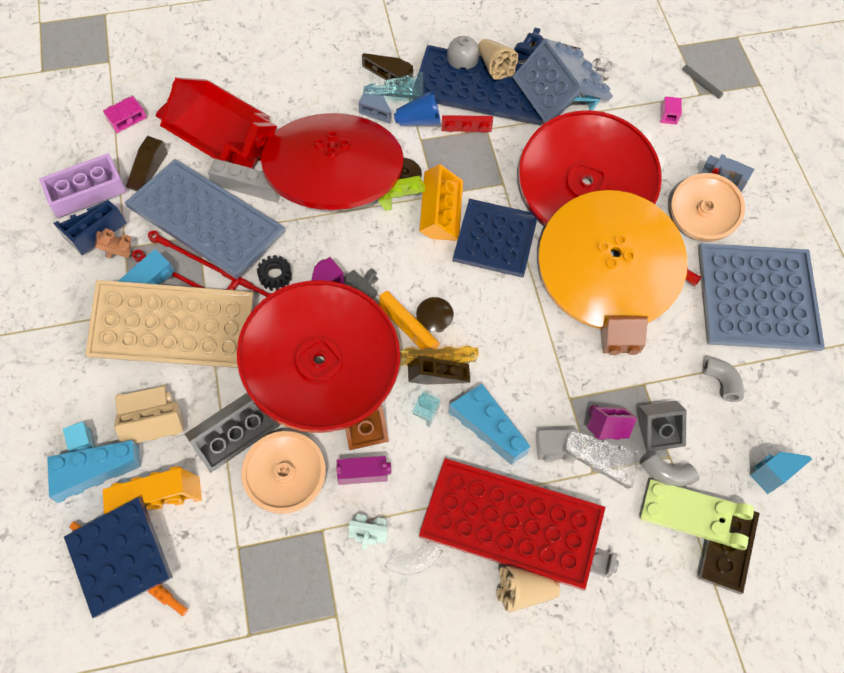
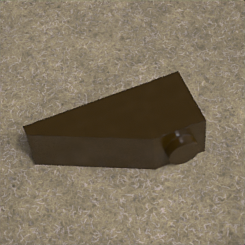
(386, 66)
(146, 163)
(437, 371)

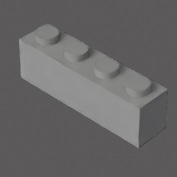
(241, 180)

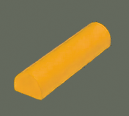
(407, 322)

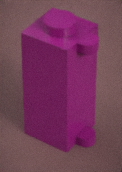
(362, 470)

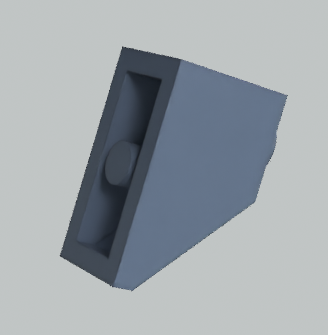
(375, 107)

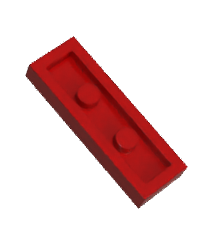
(466, 123)

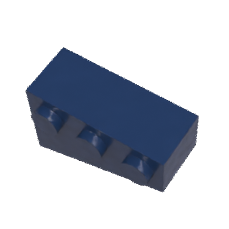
(82, 229)

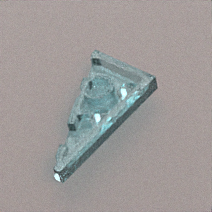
(398, 87)

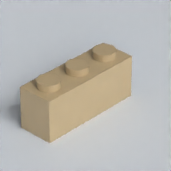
(149, 423)

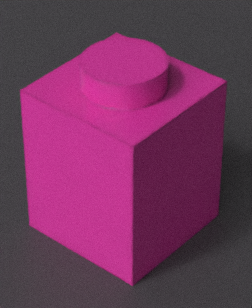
(671, 110)

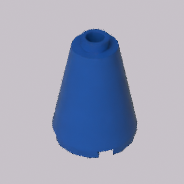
(419, 112)

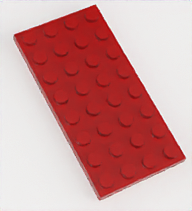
(513, 523)

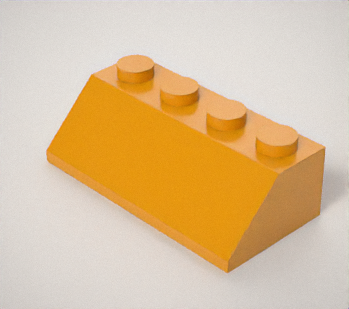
(441, 204)

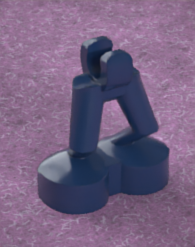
(524, 49)

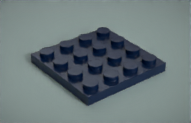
(495, 238)
(117, 557)

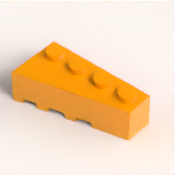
(156, 489)

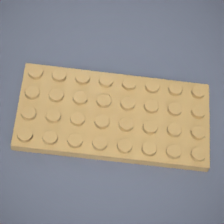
(167, 323)

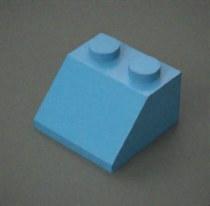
(778, 469)

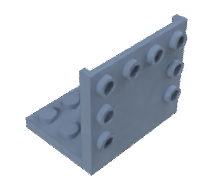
(556, 76)

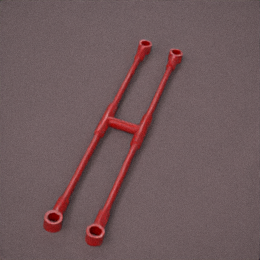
(232, 286)

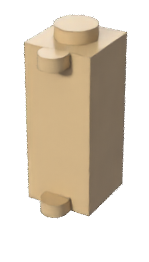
(142, 399)

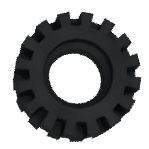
(274, 263)

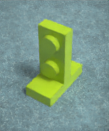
(403, 187)

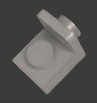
(604, 564)

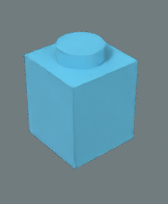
(78, 437)

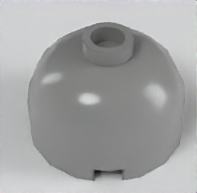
(463, 52)

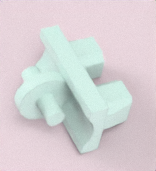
(368, 533)

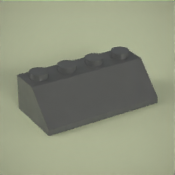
(229, 432)

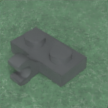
(362, 284)

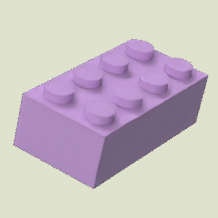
(82, 185)

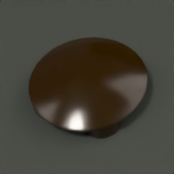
(435, 314)

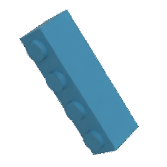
(150, 270)

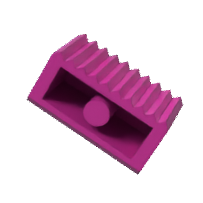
(124, 114)

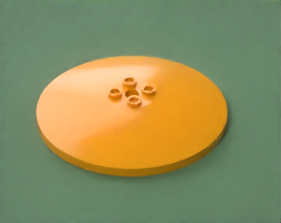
(594, 284)

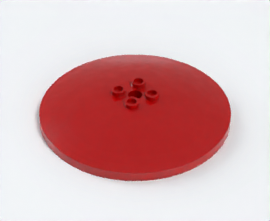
(590, 147)
(332, 161)
(309, 322)

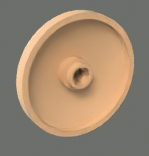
(707, 207)
(283, 472)

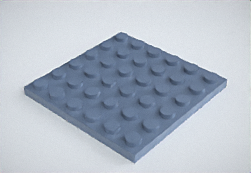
(760, 297)

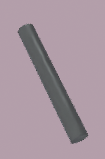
(702, 81)

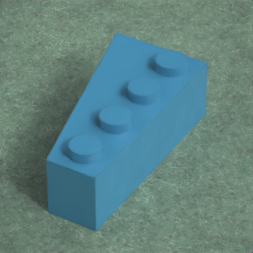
(489, 422)
(79, 470)

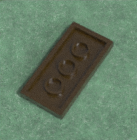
(727, 565)

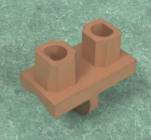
(113, 245)

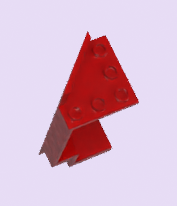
(216, 121)

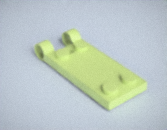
(695, 513)

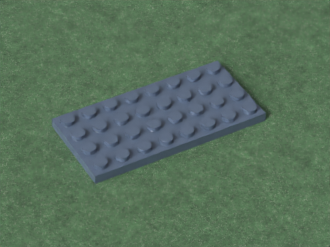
(205, 218)

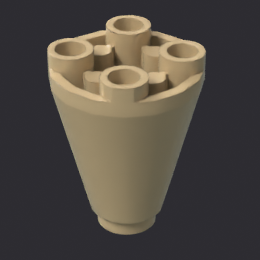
(498, 58)
(524, 589)

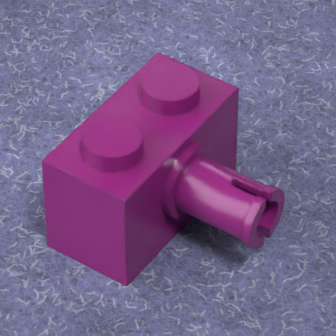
(611, 422)

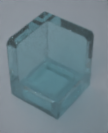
(427, 408)

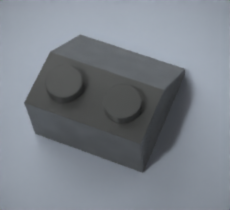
(663, 425)

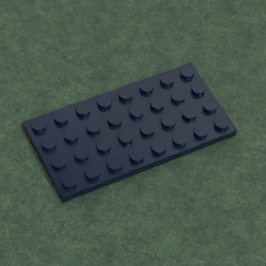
(475, 88)

